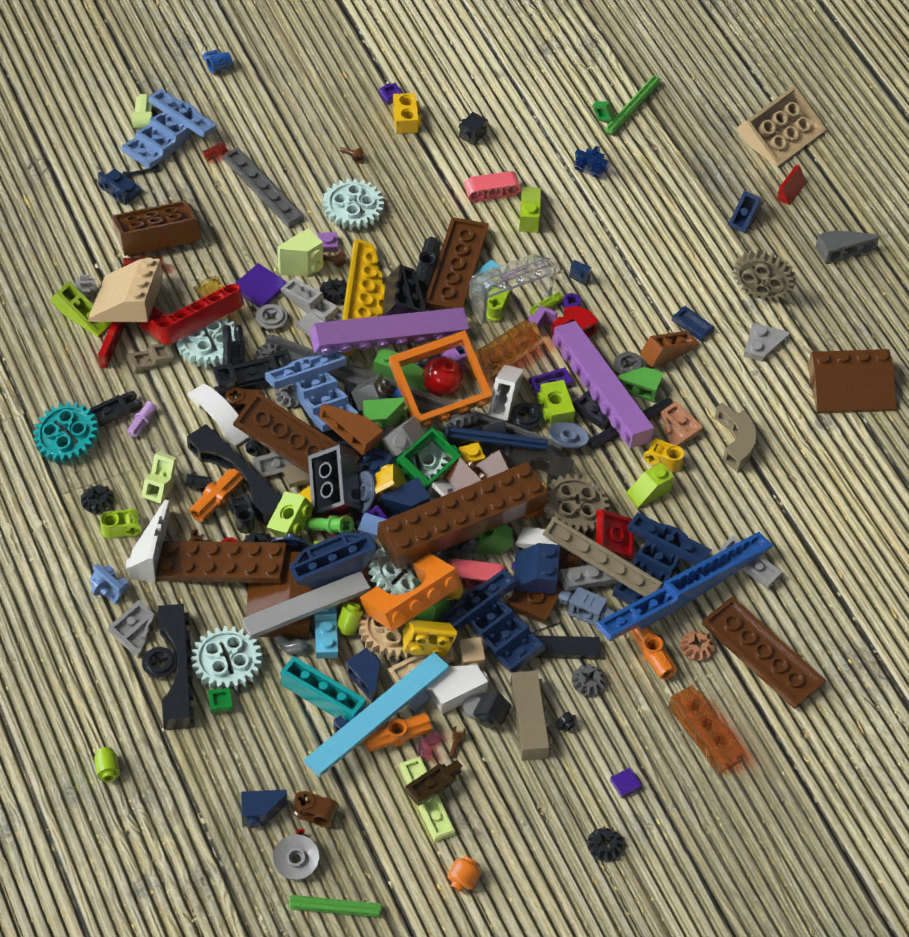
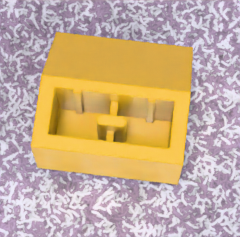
(428, 637)

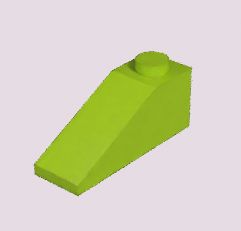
(530, 209)
(77, 308)

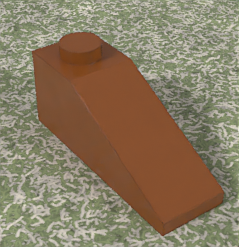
(667, 347)
(353, 428)

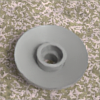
(296, 846)

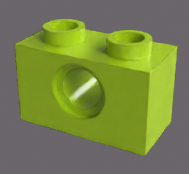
(556, 402)
(290, 515)

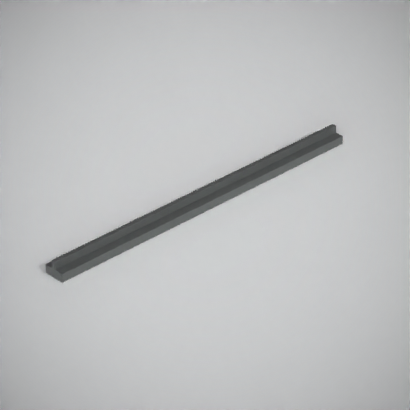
(425, 401)

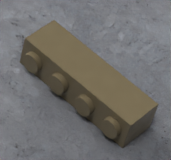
(529, 715)

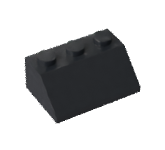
(334, 481)

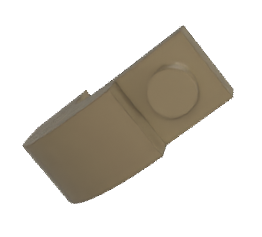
(744, 431)

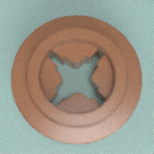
(692, 651)

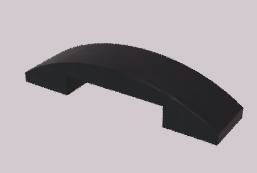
(251, 371)

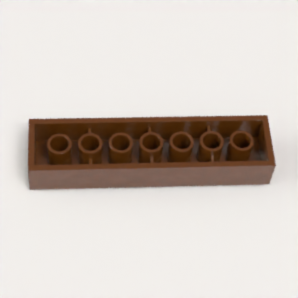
(462, 515)

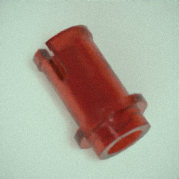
(215, 151)

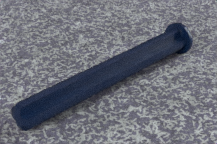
(496, 438)

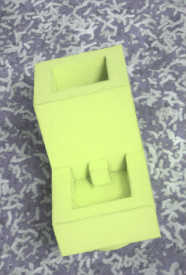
(162, 478)

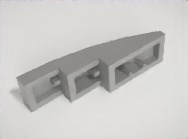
(311, 300)

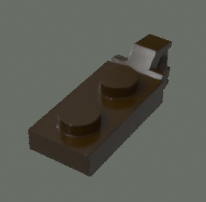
(433, 782)

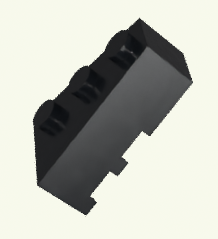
(402, 292)

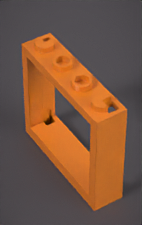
(421, 352)

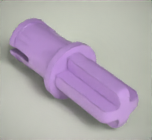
(141, 419)

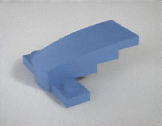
(166, 130)
(313, 384)

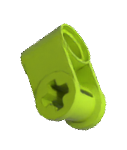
(497, 305)
(119, 523)

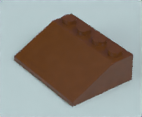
(156, 228)
(852, 381)
(269, 594)

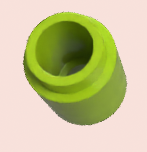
(349, 618)
(106, 764)

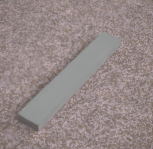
(305, 605)

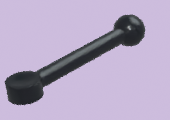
(156, 168)

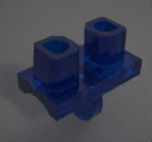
(593, 159)

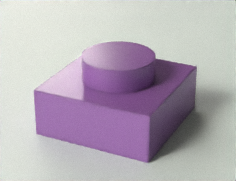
(330, 241)

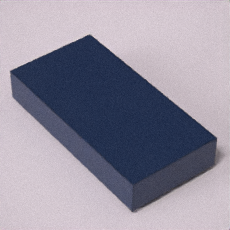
(693, 323)

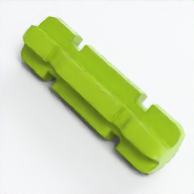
(549, 302)

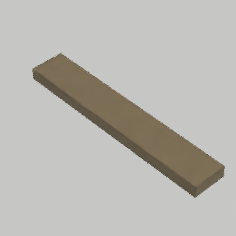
(601, 558)

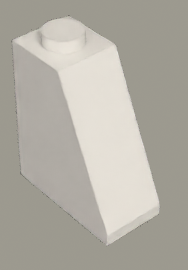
(505, 392)
(456, 686)

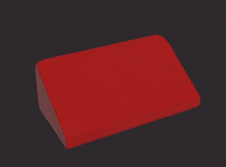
(791, 186)

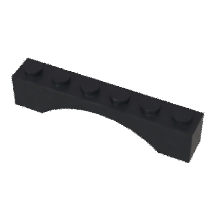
(210, 448)
(175, 704)

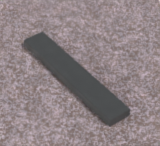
(263, 187)

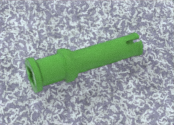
(332, 524)

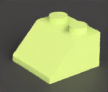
(301, 255)

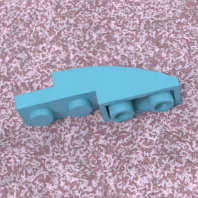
(326, 633)

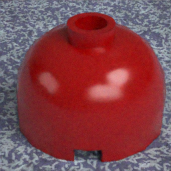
(442, 376)

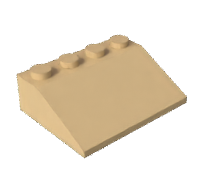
(782, 127)
(128, 293)

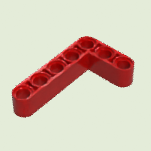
(194, 316)

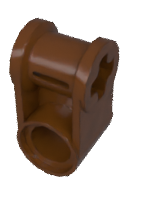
(242, 399)
(316, 810)

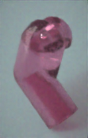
(425, 744)

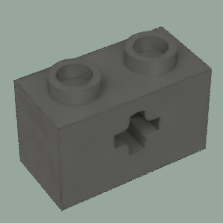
(371, 389)

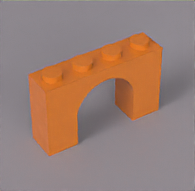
(395, 610)

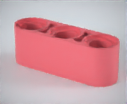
(492, 186)
(475, 572)

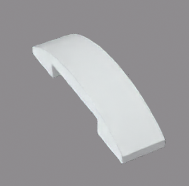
(220, 411)

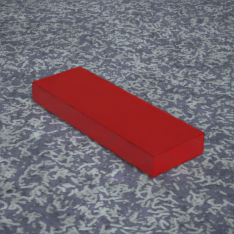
(110, 343)

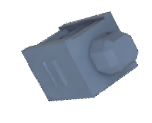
(585, 605)

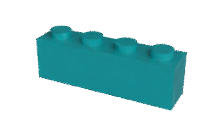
(321, 690)

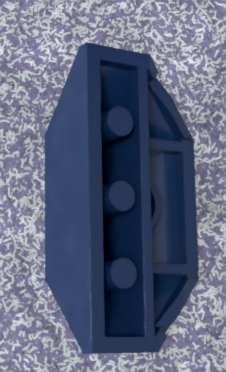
(333, 559)

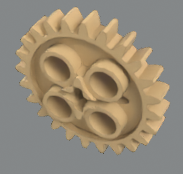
(381, 638)

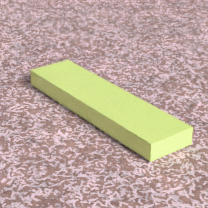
(433, 809)

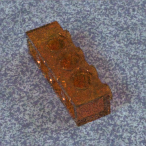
(524, 332)
(719, 757)

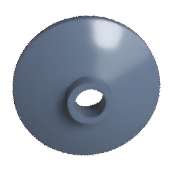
(568, 434)
(366, 491)

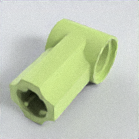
(142, 113)

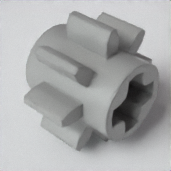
(86, 285)

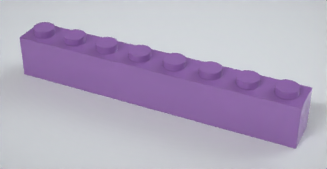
(387, 330)
(603, 385)

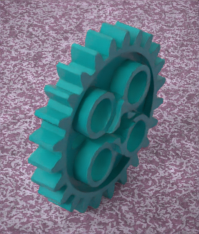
(79, 420)

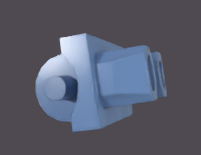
(105, 583)

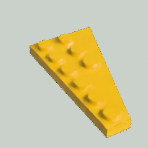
(364, 285)

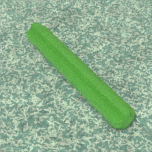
(335, 906)

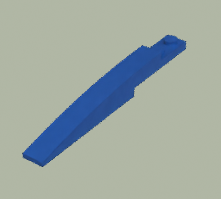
(684, 587)

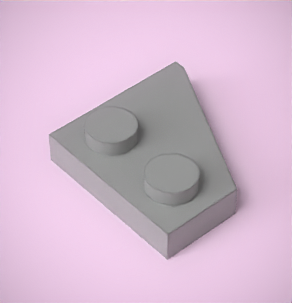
(763, 341)
(133, 627)

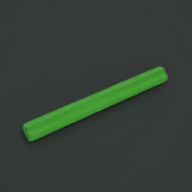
(632, 105)

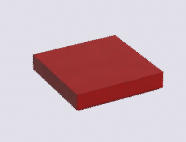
(613, 534)

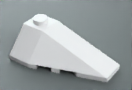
(147, 551)

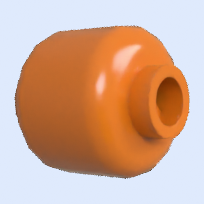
(464, 874)

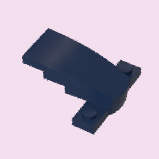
(661, 553)
(495, 622)

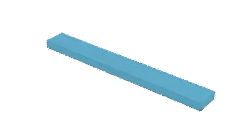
(376, 714)

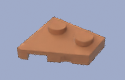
(679, 424)

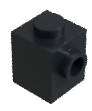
(473, 128)
(492, 709)

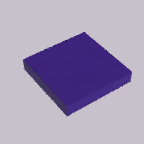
(260, 285)

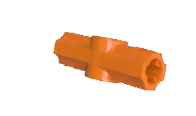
(216, 495)
(657, 658)
(408, 727)

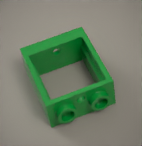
(439, 440)

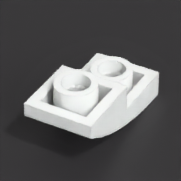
(532, 536)

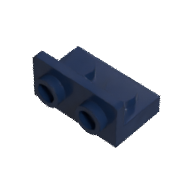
(118, 186)
(375, 461)

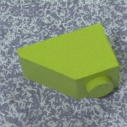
(650, 486)

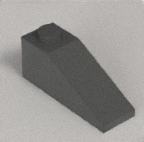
(844, 244)

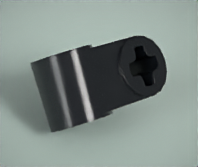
(242, 513)

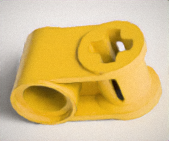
(665, 453)

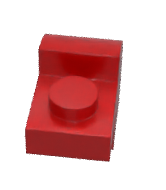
(582, 316)

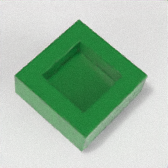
(604, 111)
(220, 700)

